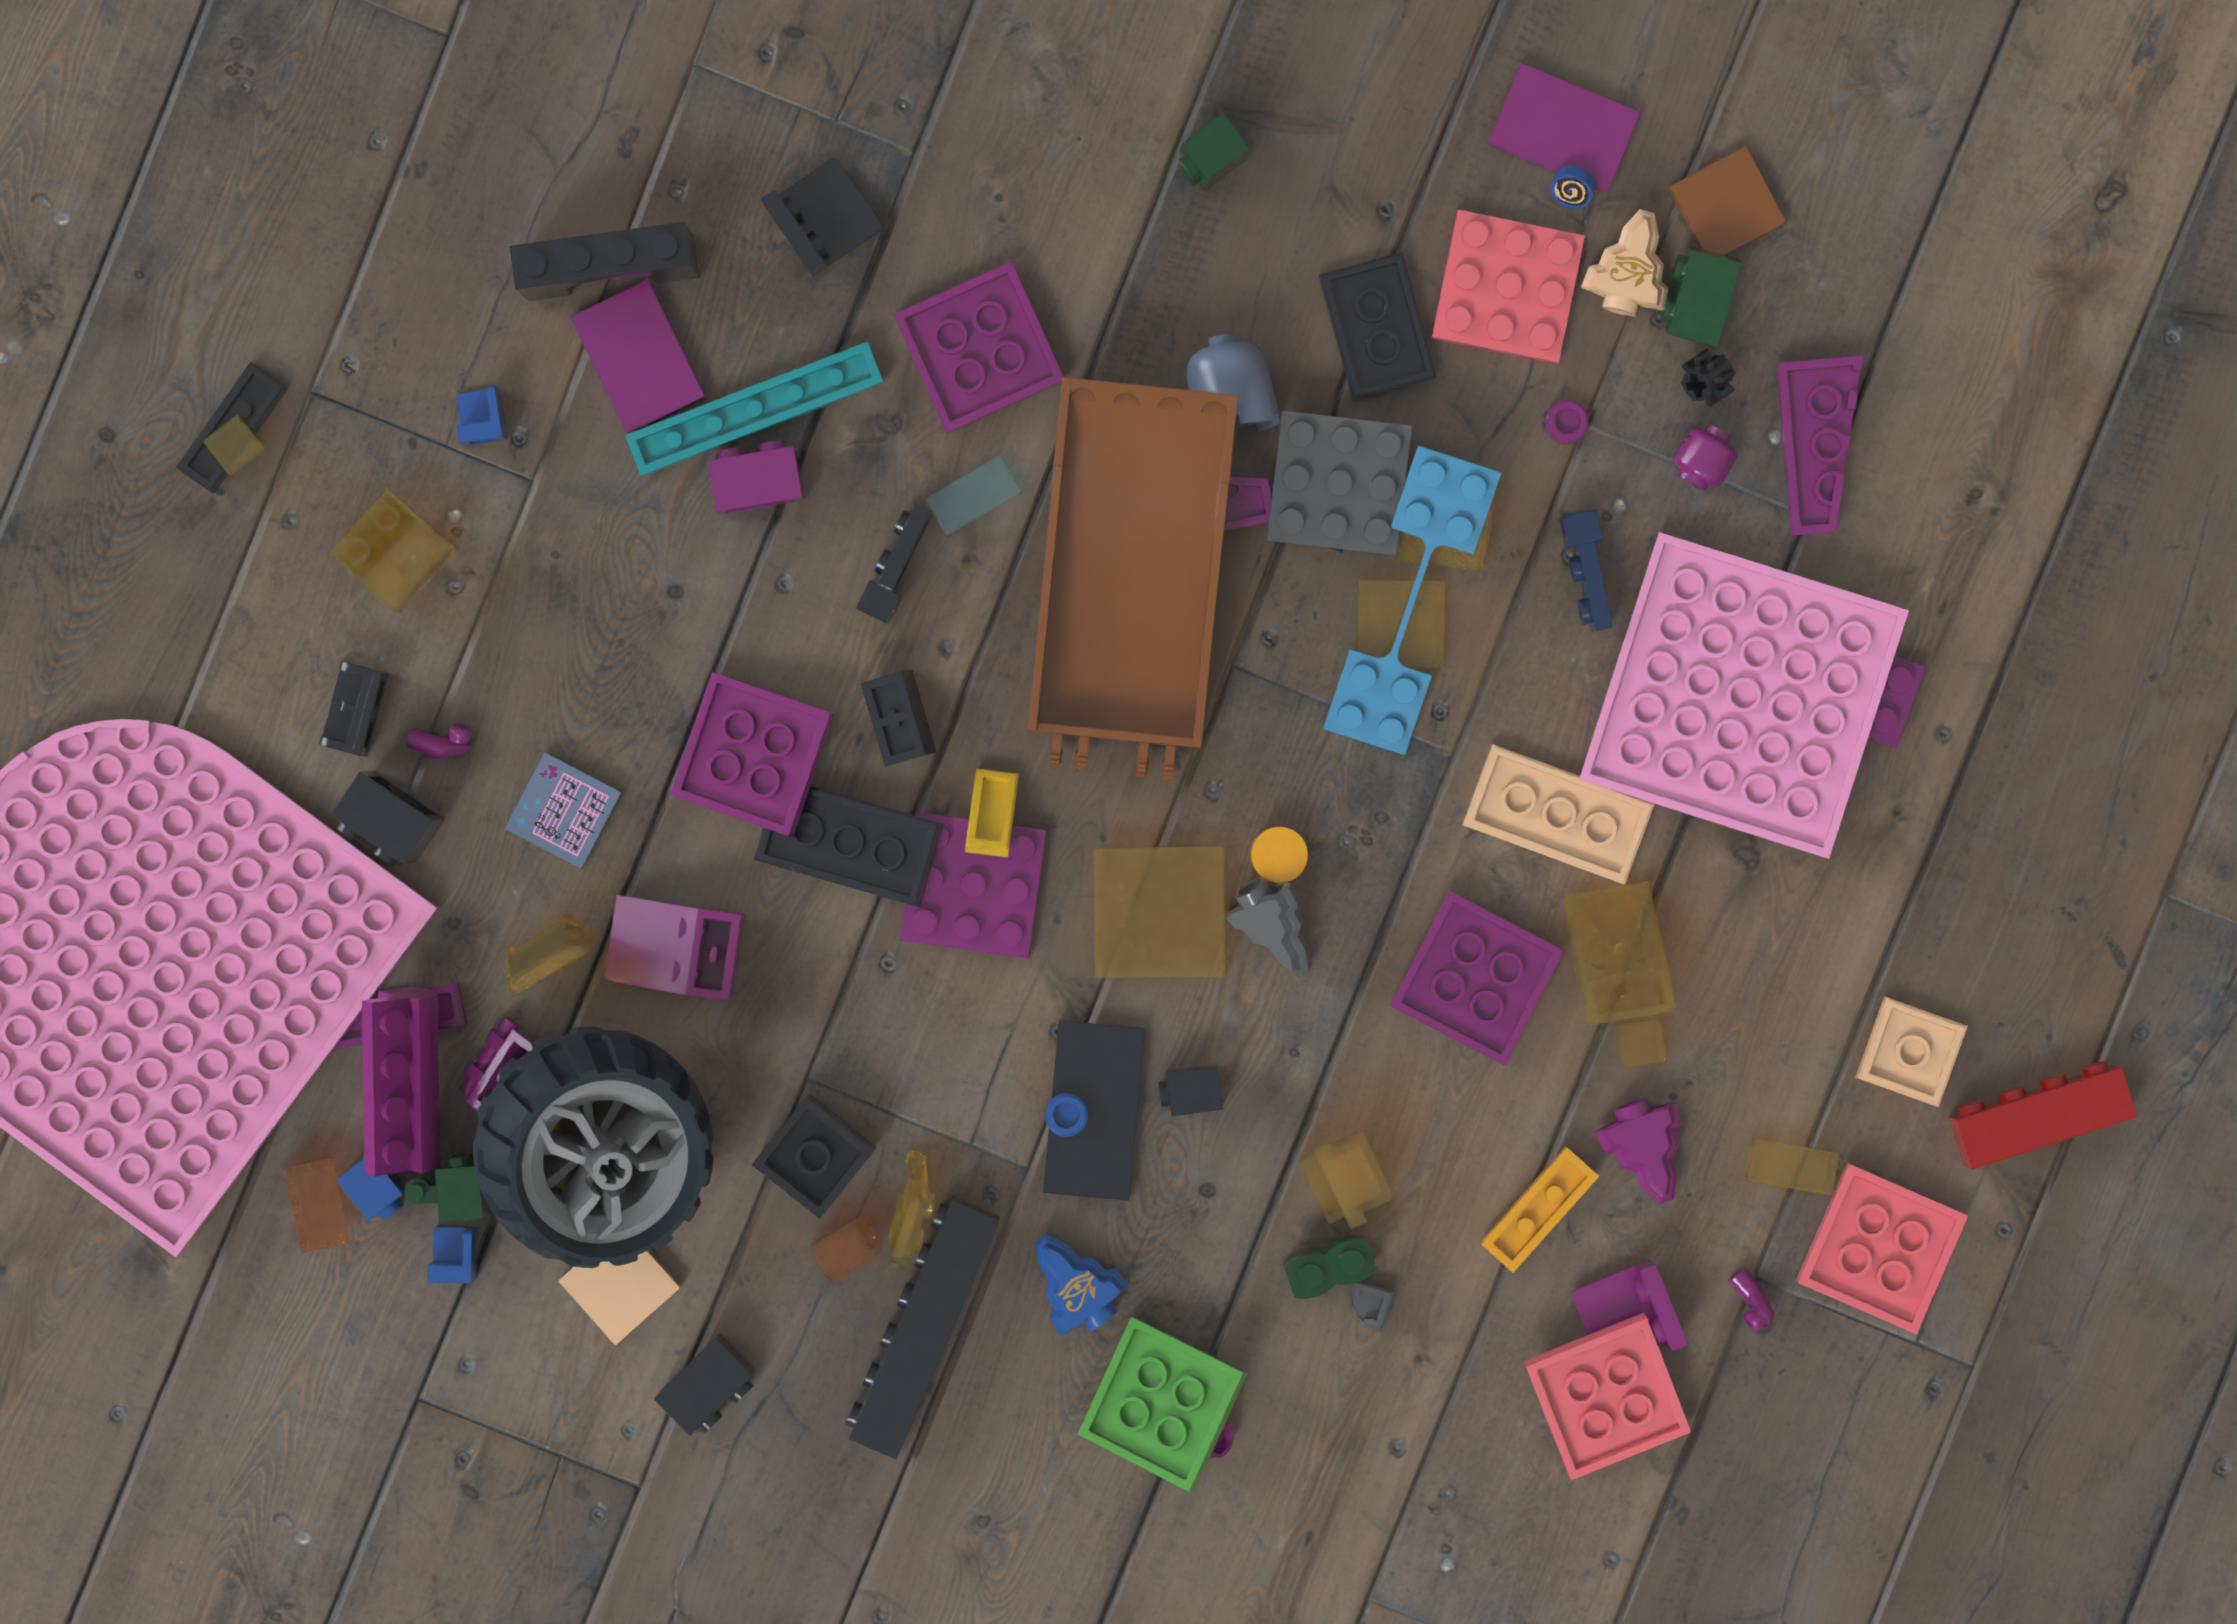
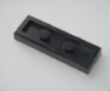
(253, 400)

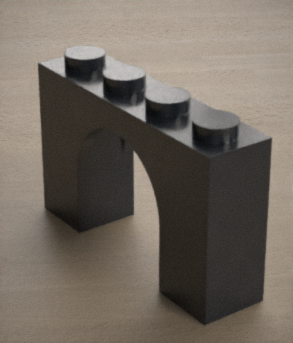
(555, 265)

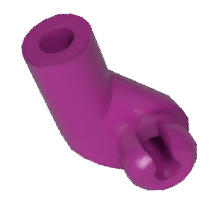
(441, 747)
(1754, 1296)

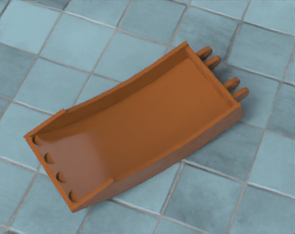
(1131, 567)

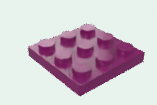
(979, 347)
(752, 754)
(978, 898)
(1476, 978)

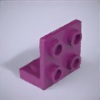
(1626, 1295)

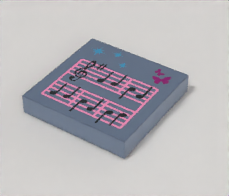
(563, 810)

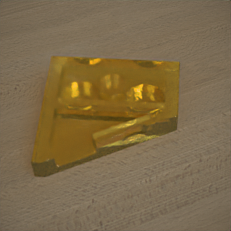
(911, 1207)

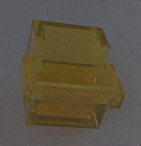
(1346, 1178)

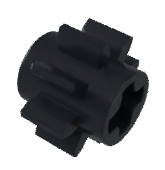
(1708, 377)

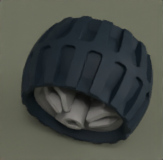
(524, 1157)

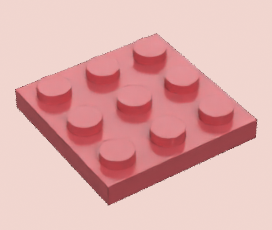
(1507, 286)
(1881, 1248)
(1607, 1396)

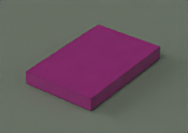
(1563, 126)
(638, 357)

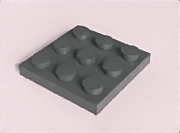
(1338, 482)

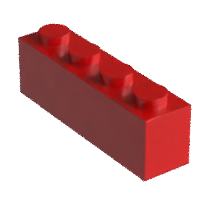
(2043, 1115)

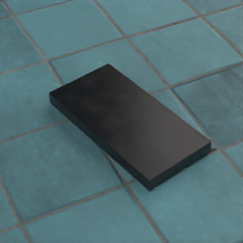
(857, 846)
(1105, 1071)

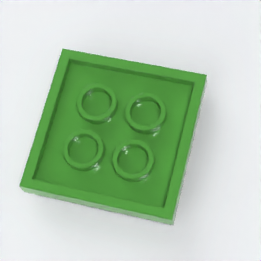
(1162, 1404)

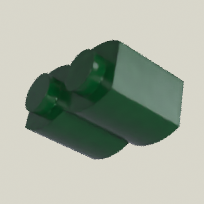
(1340, 1262)

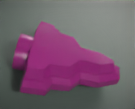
(1645, 1144)

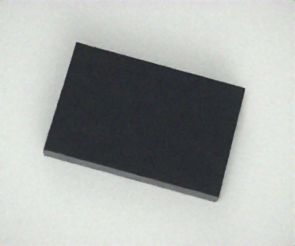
(1377, 326)

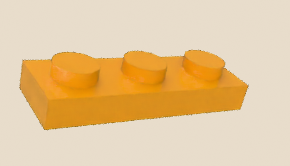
(1539, 1209)

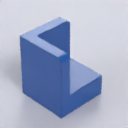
(481, 417)
(454, 1255)

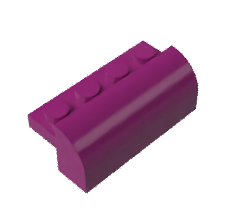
(401, 1081)

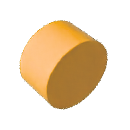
(1279, 854)

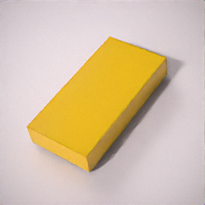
(992, 812)

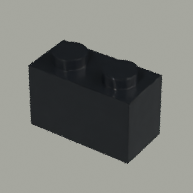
(706, 1385)

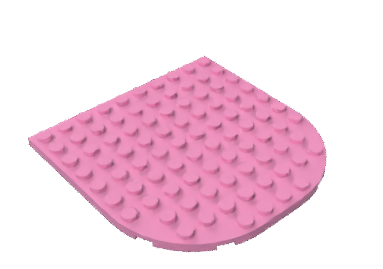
(173, 962)

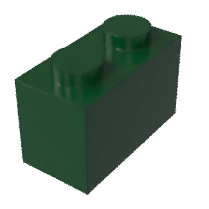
(1212, 153)
(1701, 295)

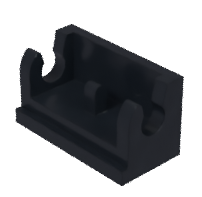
(354, 709)
(898, 717)

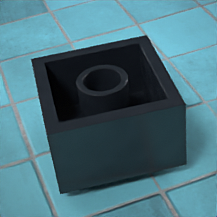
(386, 818)
(814, 1156)

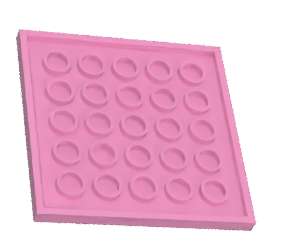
(1744, 695)

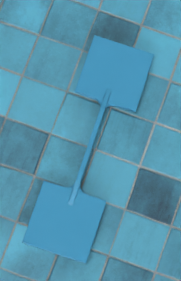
(1443, 506)

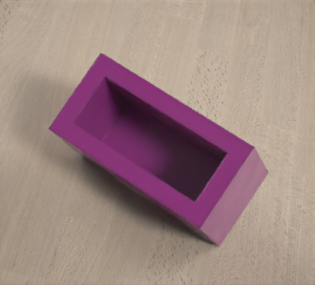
(756, 478)

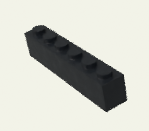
(923, 1328)

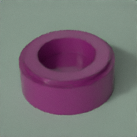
(1566, 421)

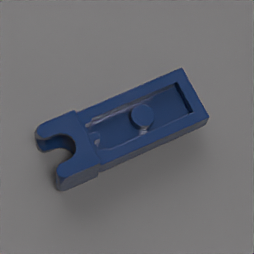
(1582, 532)

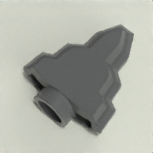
(1273, 921)

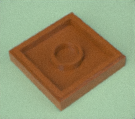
(1727, 203)

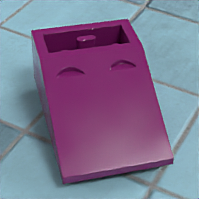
(674, 947)

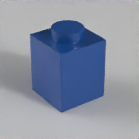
(373, 1193)

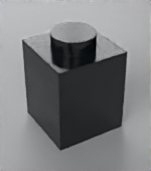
(1191, 1090)

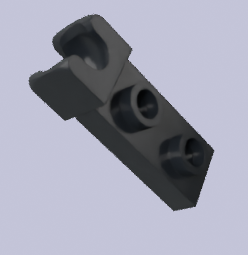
(880, 598)

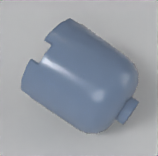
(1236, 370)

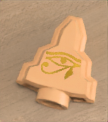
(1630, 271)

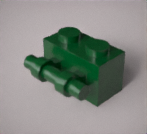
(454, 1190)

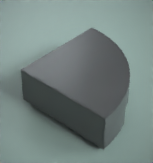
(1371, 1303)

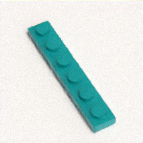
(754, 409)

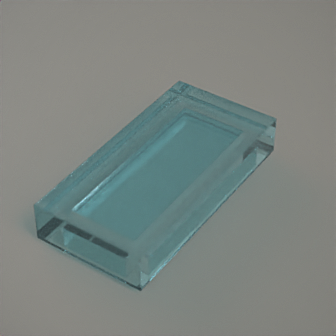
(973, 496)

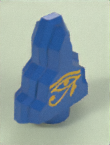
(1077, 1286)

